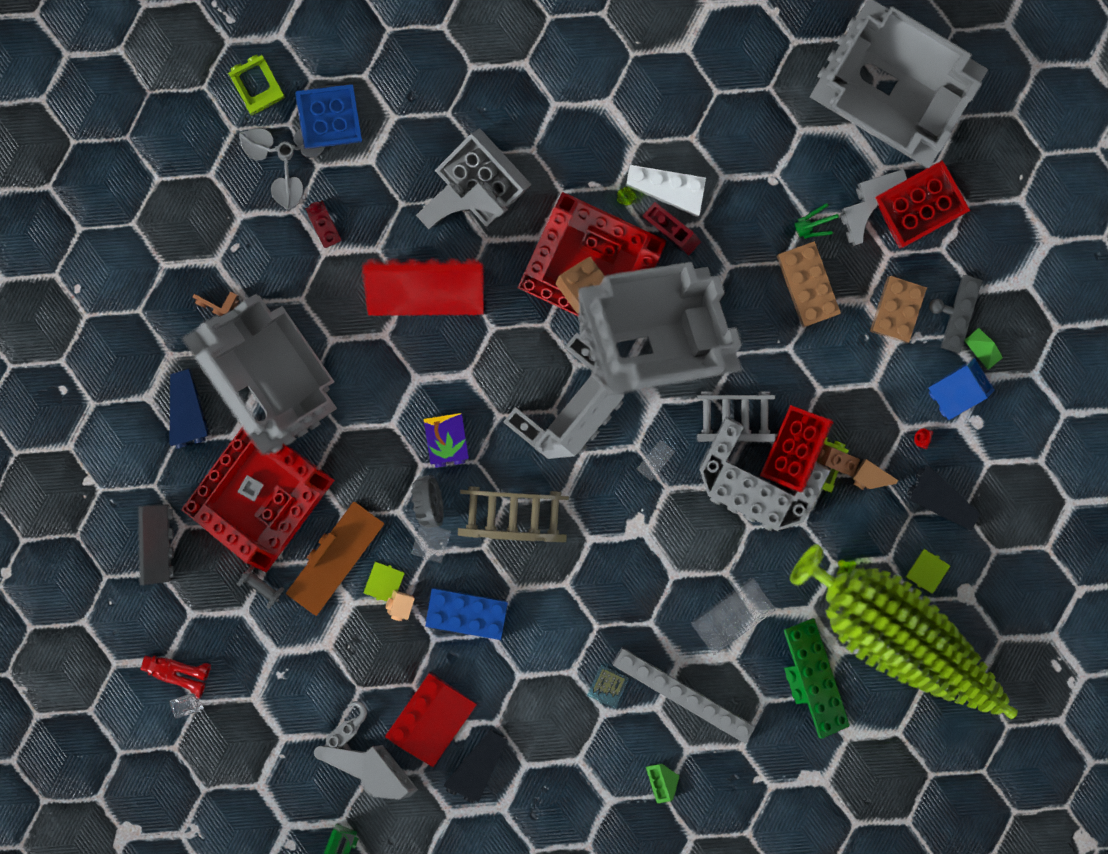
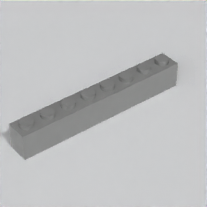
(683, 695)

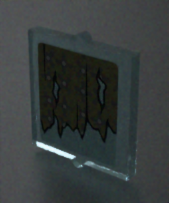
(608, 686)

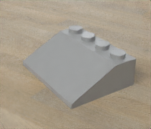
(481, 160)

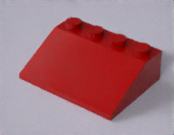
(921, 204)
(796, 448)
(430, 719)

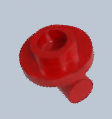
(923, 438)

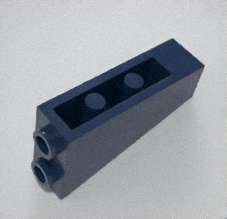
(186, 412)

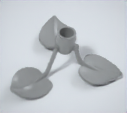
(257, 144)

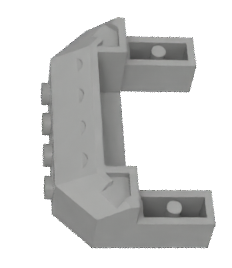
(577, 420)
(751, 494)

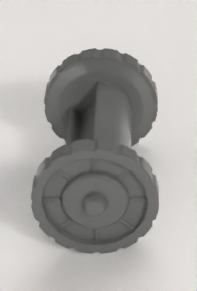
(260, 586)

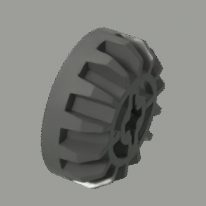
(427, 501)

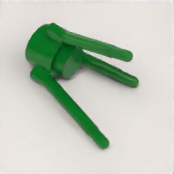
(805, 227)

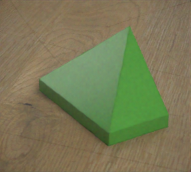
(983, 348)
(663, 782)

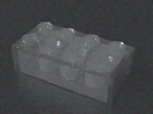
(733, 616)

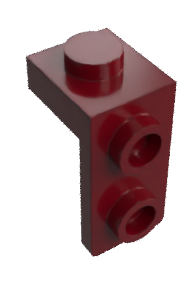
(323, 224)

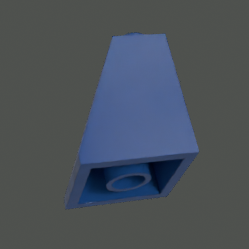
(961, 389)

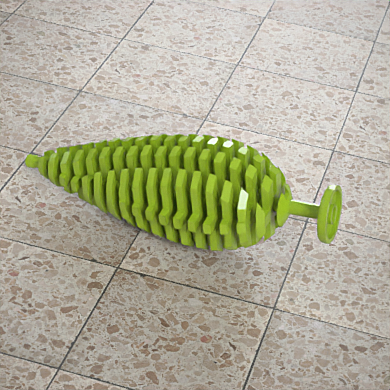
(904, 635)

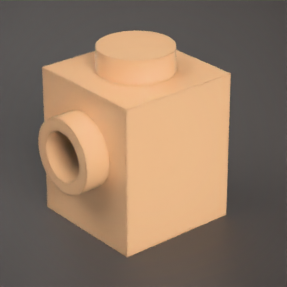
(399, 605)

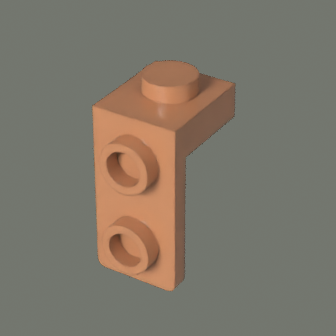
(229, 304)
(838, 460)

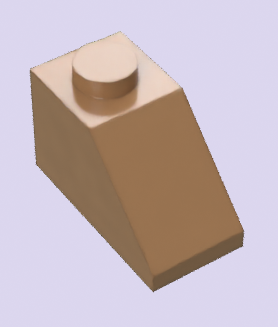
(871, 476)

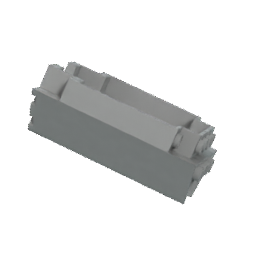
(931, 87)
(675, 311)
(272, 360)

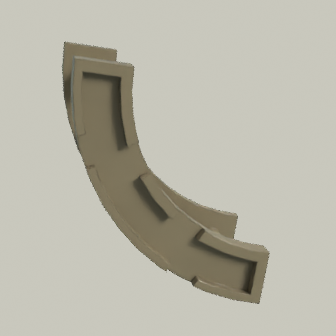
(512, 532)

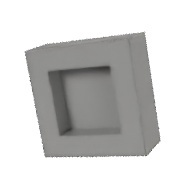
(250, 488)

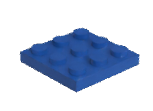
(328, 116)

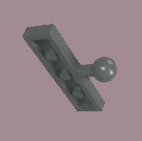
(959, 314)

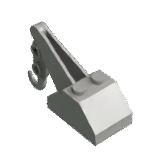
(375, 768)

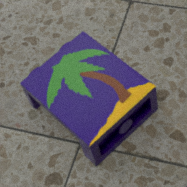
(446, 440)

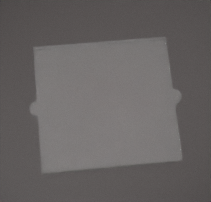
(431, 543)

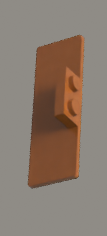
(334, 558)

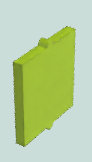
(928, 571)
(383, 581)

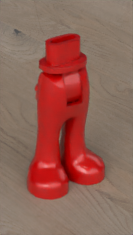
(166, 669)

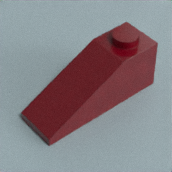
(672, 228)

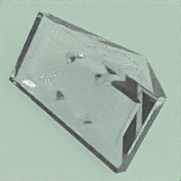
(185, 705)

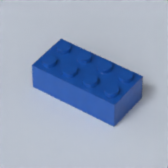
(466, 613)

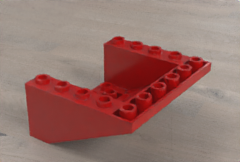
(581, 232)
(424, 288)
(262, 527)

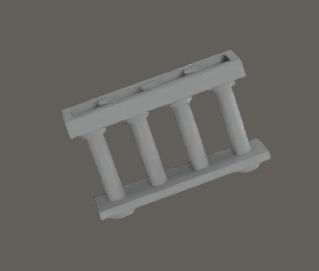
(745, 436)

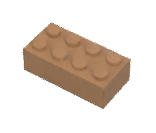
(808, 284)

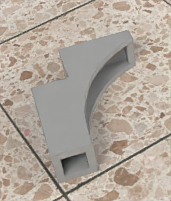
(452, 200)
(857, 215)

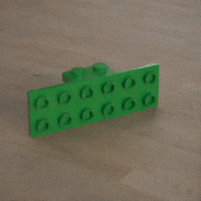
(813, 679)

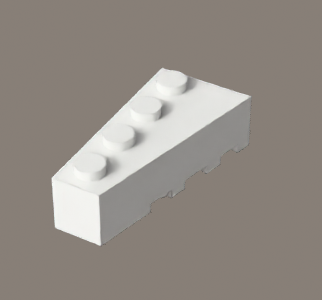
(673, 188)

